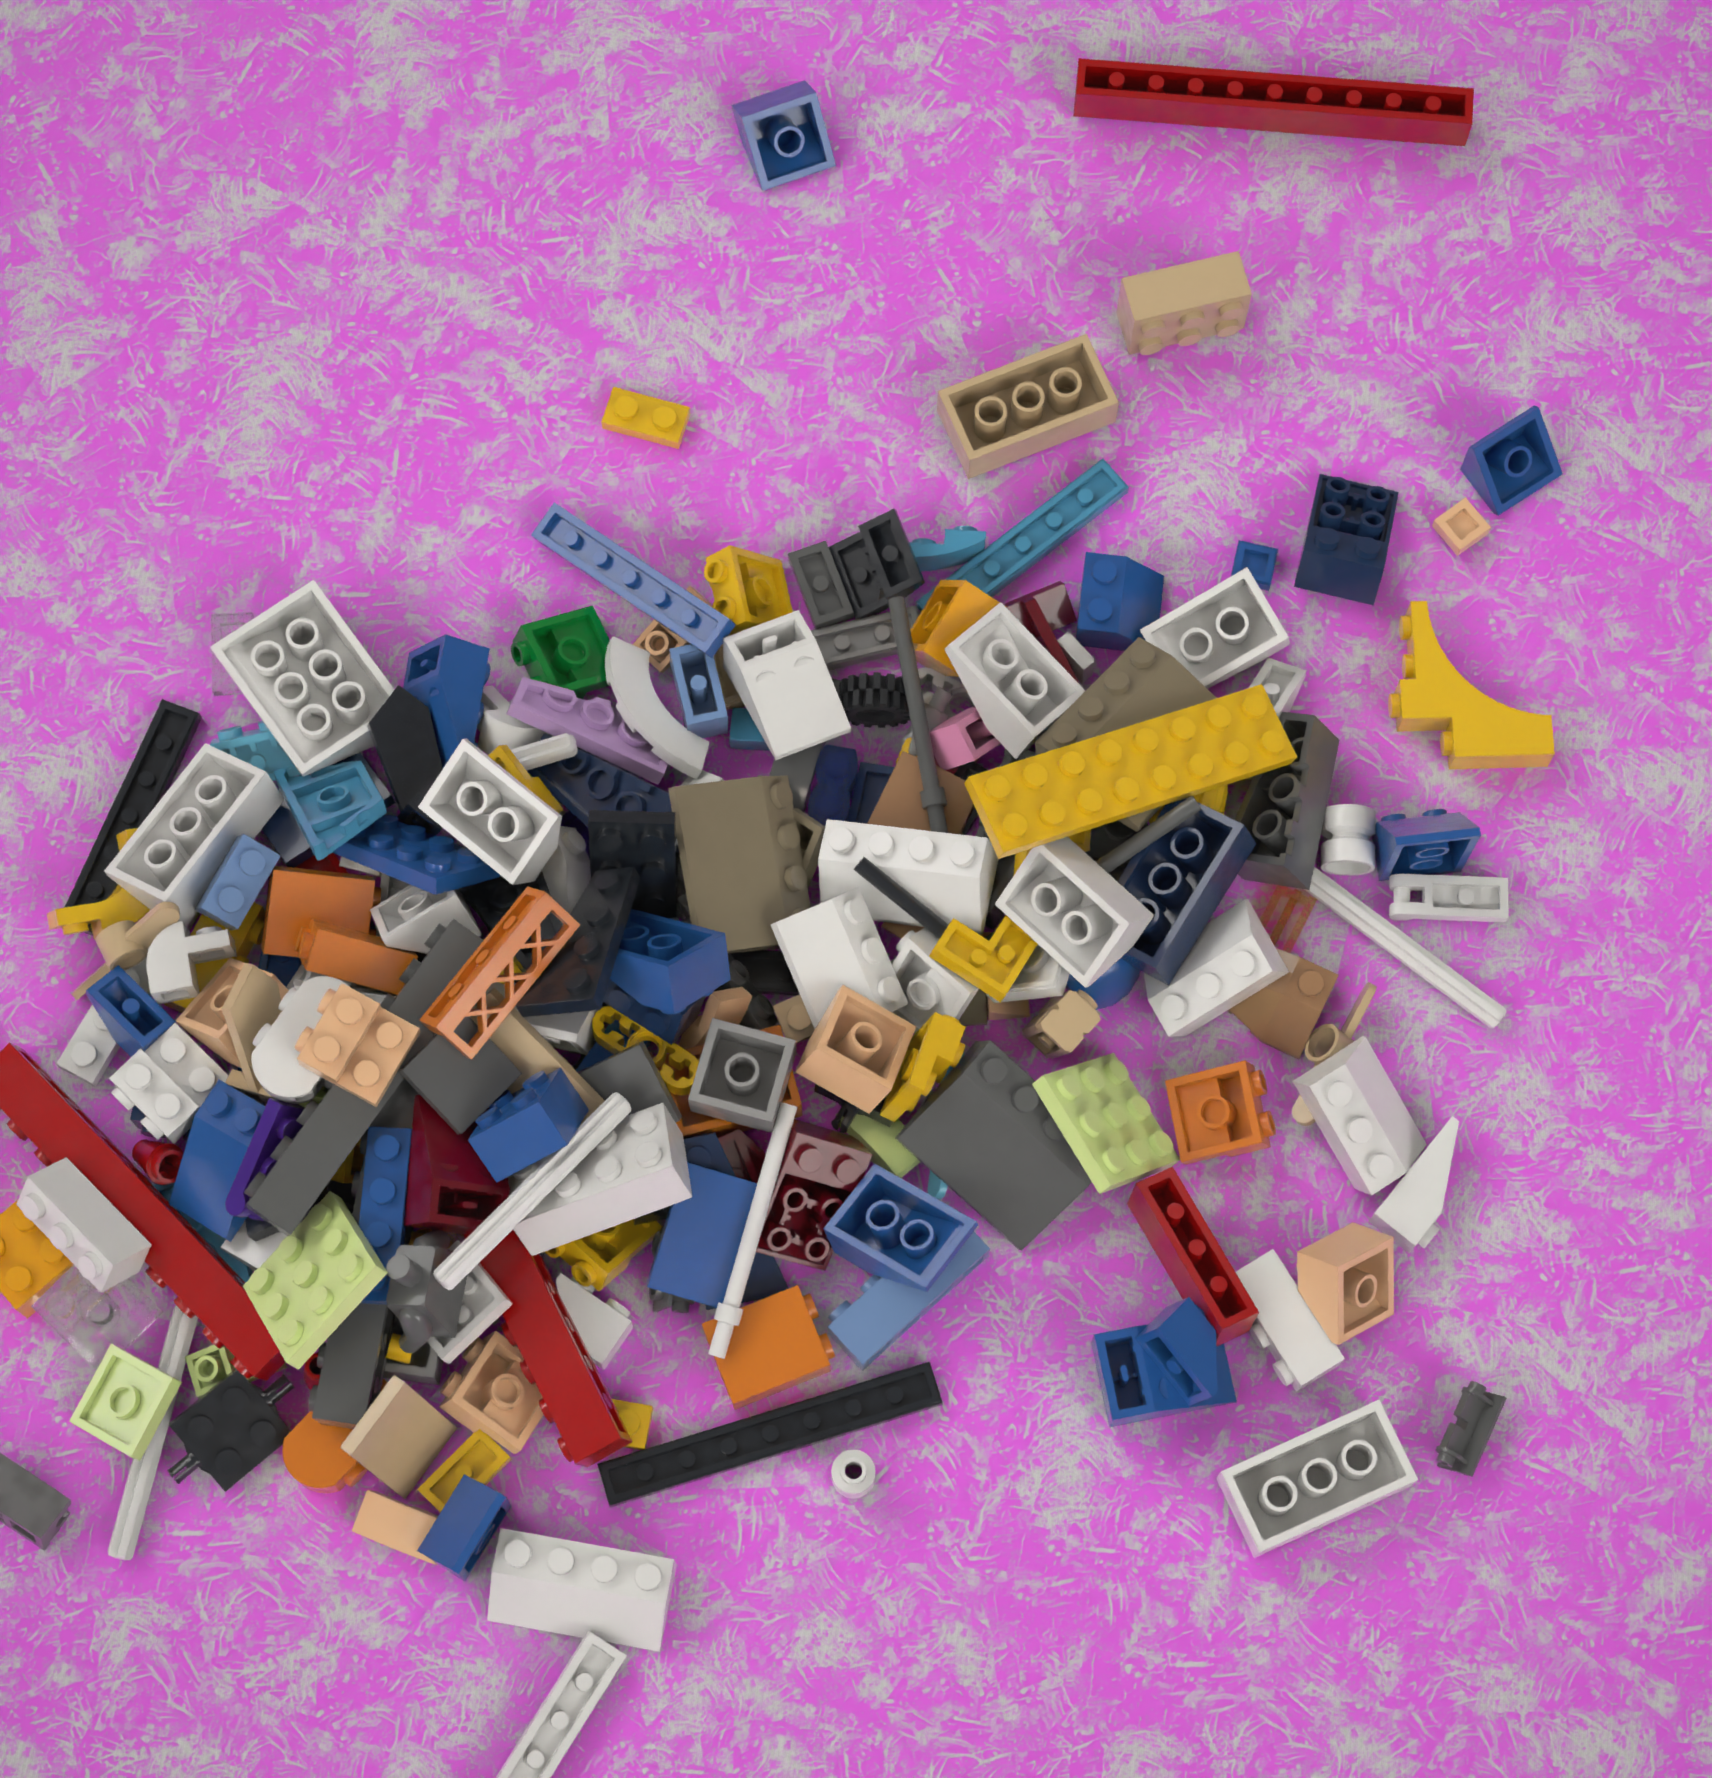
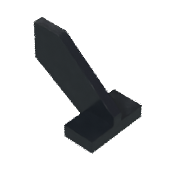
(408, 754)

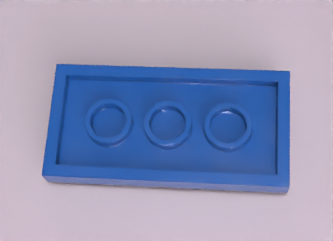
(416, 856)

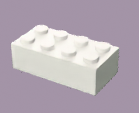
(623, 1178)
(1316, 1478)

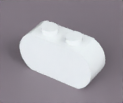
(275, 1053)

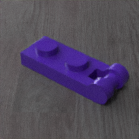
(276, 1122)

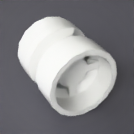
(1348, 843)

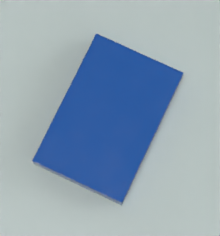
(702, 1237)

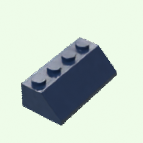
(1182, 884)

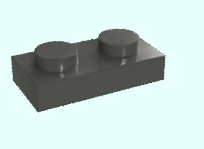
(820, 585)

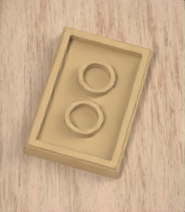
(398, 1437)

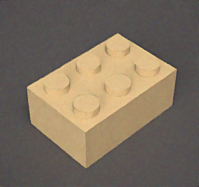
(1183, 303)

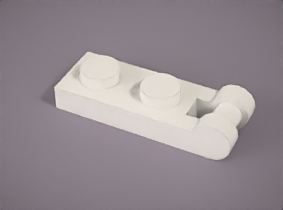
(1449, 898)

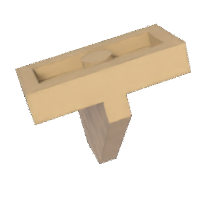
(246, 1010)

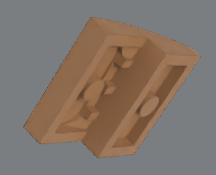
(901, 799)

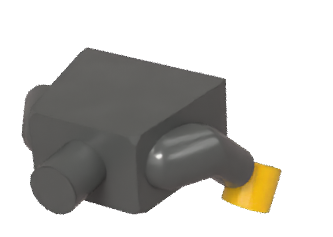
(417, 1297)

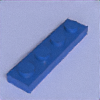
(384, 1197)

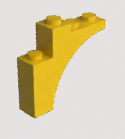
(1439, 698)

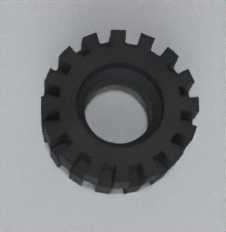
(874, 700)

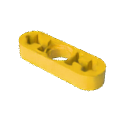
(614, 1043)

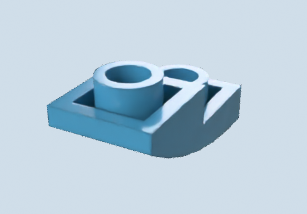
(958, 548)

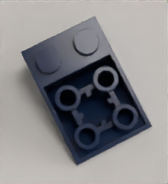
(1346, 539)

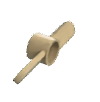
(128, 942)
(1329, 1040)

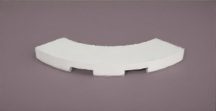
(643, 712)

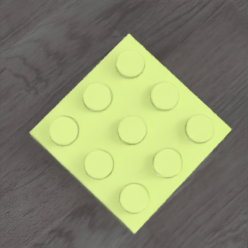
(1106, 1122)
(314, 1280)

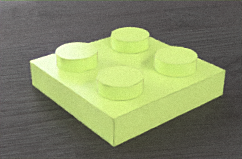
(125, 1402)

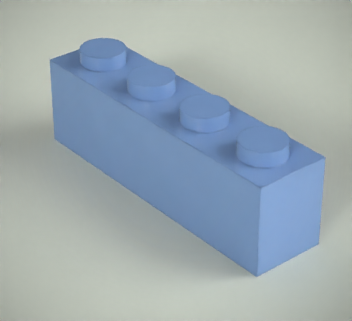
(892, 1308)

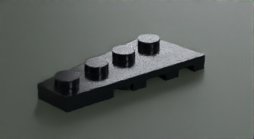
(496, 896)
(583, 967)

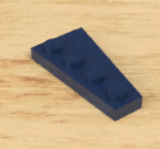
(594, 784)

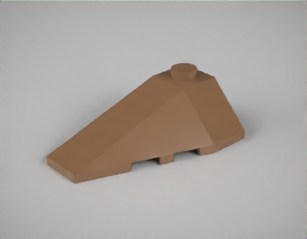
(1289, 1007)

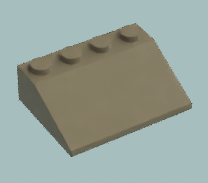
(1132, 690)
(740, 857)

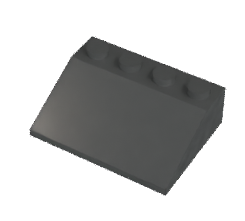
(996, 1145)

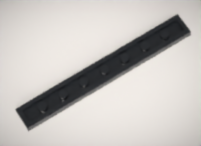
(769, 1434)

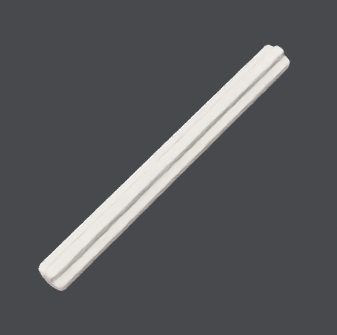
(1406, 950)
(531, 1192)
(143, 1472)

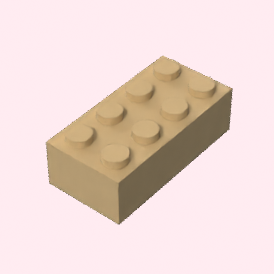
(1027, 406)

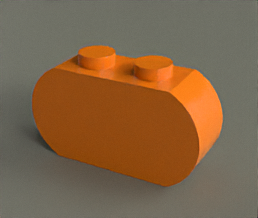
(316, 1459)

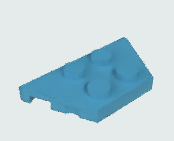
(332, 804)

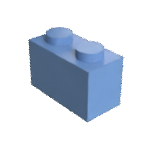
(698, 691)
(237, 882)

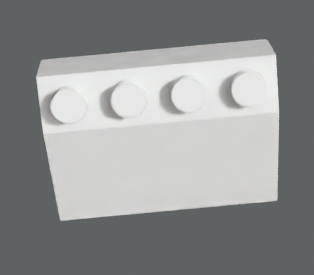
(306, 678)

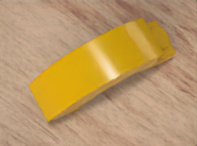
(116, 908)

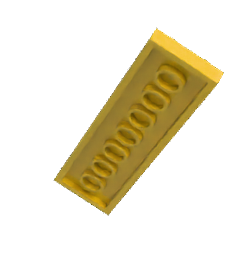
(1129, 771)

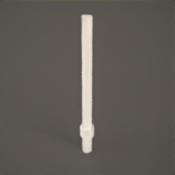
(729, 1311)

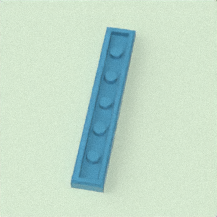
(1041, 531)

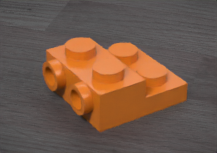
(1220, 1112)

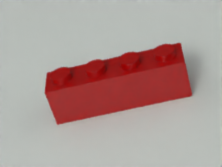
(1192, 1254)

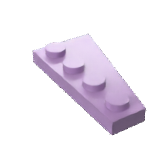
(592, 723)

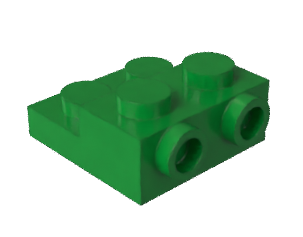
(564, 650)

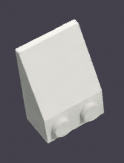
(1220, 630)
(1011, 679)

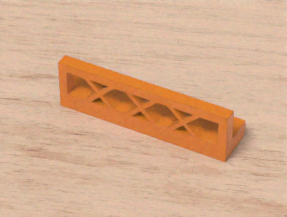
(489, 961)

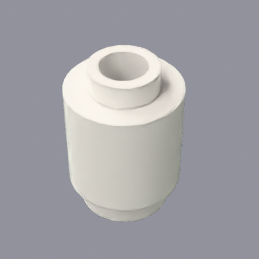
(853, 1487)

